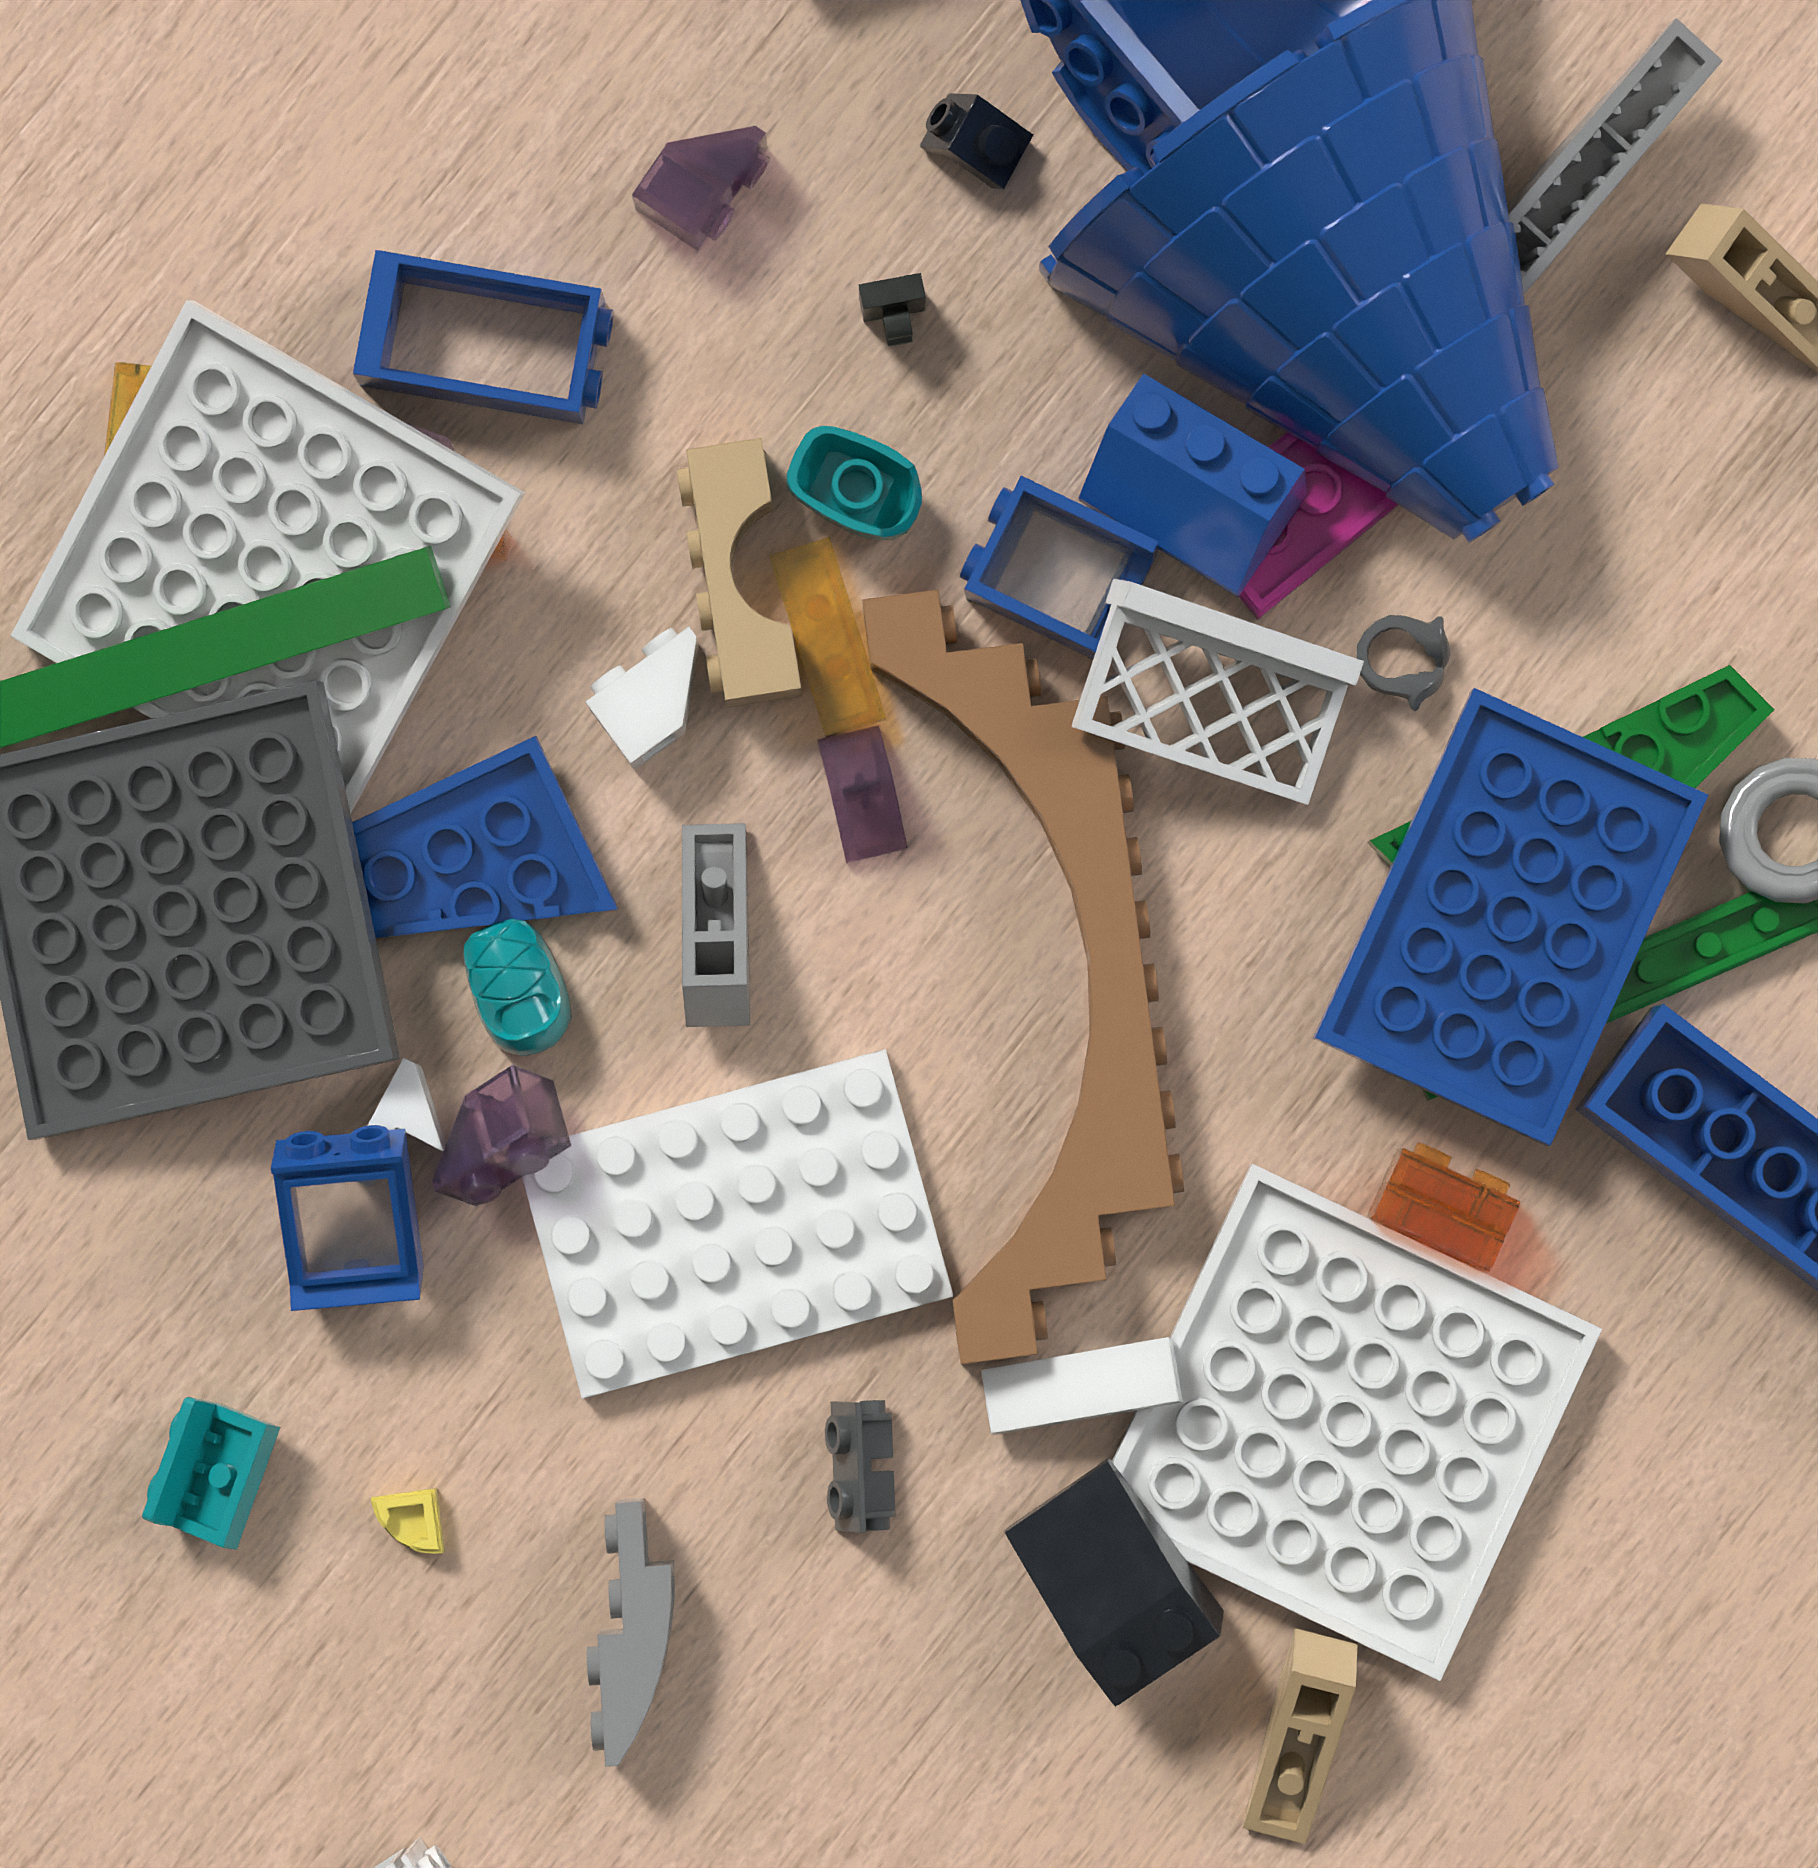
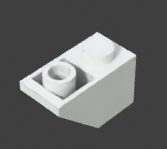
(650, 701)

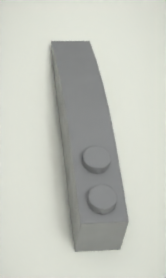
(1606, 146)

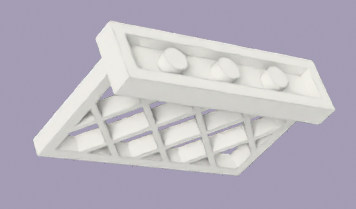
(1232, 638)

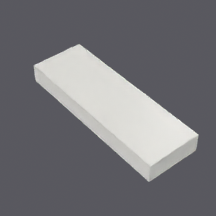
(1081, 1386)

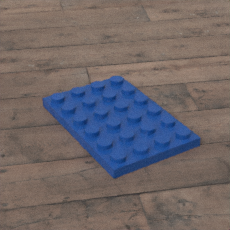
(1510, 917)

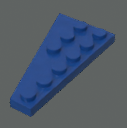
(479, 850)

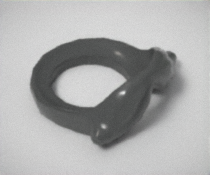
(1410, 686)

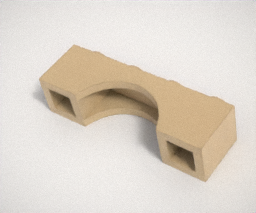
(729, 495)

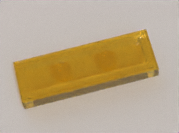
(827, 637)

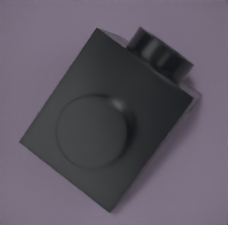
(976, 137)

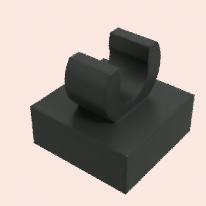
(893, 302)

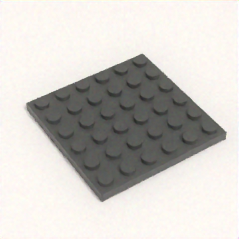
(184, 914)

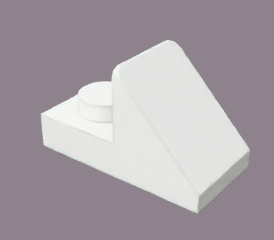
(410, 1106)

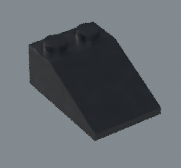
(1115, 1582)

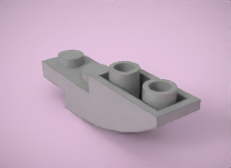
(630, 1658)

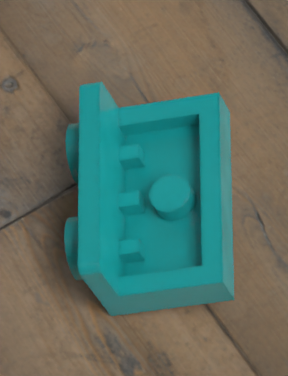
(210, 1471)

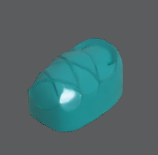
(855, 483)
(516, 987)

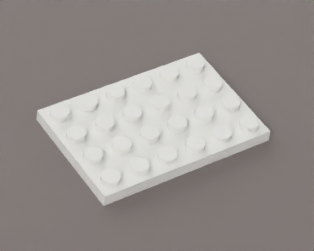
(736, 1224)

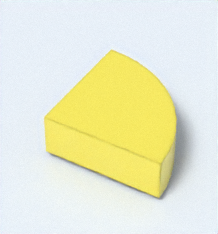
(412, 1519)

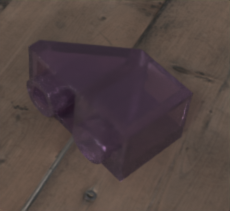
(697, 180)
(500, 1136)

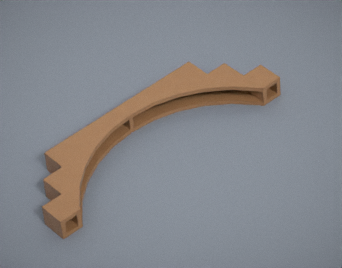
(1070, 781)

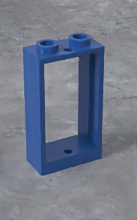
(381, 316)

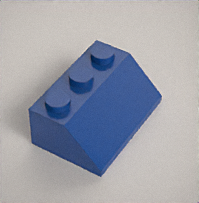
(1193, 484)

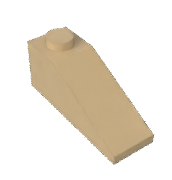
(1751, 277)
(1302, 1735)

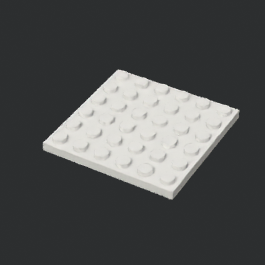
(251, 483)
(1352, 1420)

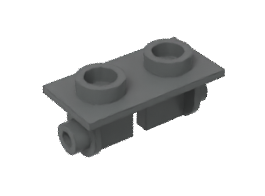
(857, 1495)

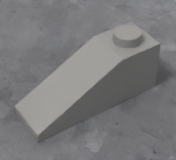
(715, 925)

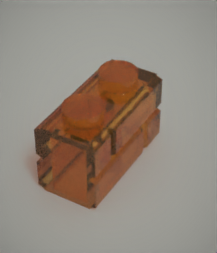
(1445, 1208)

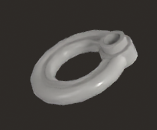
(1740, 829)

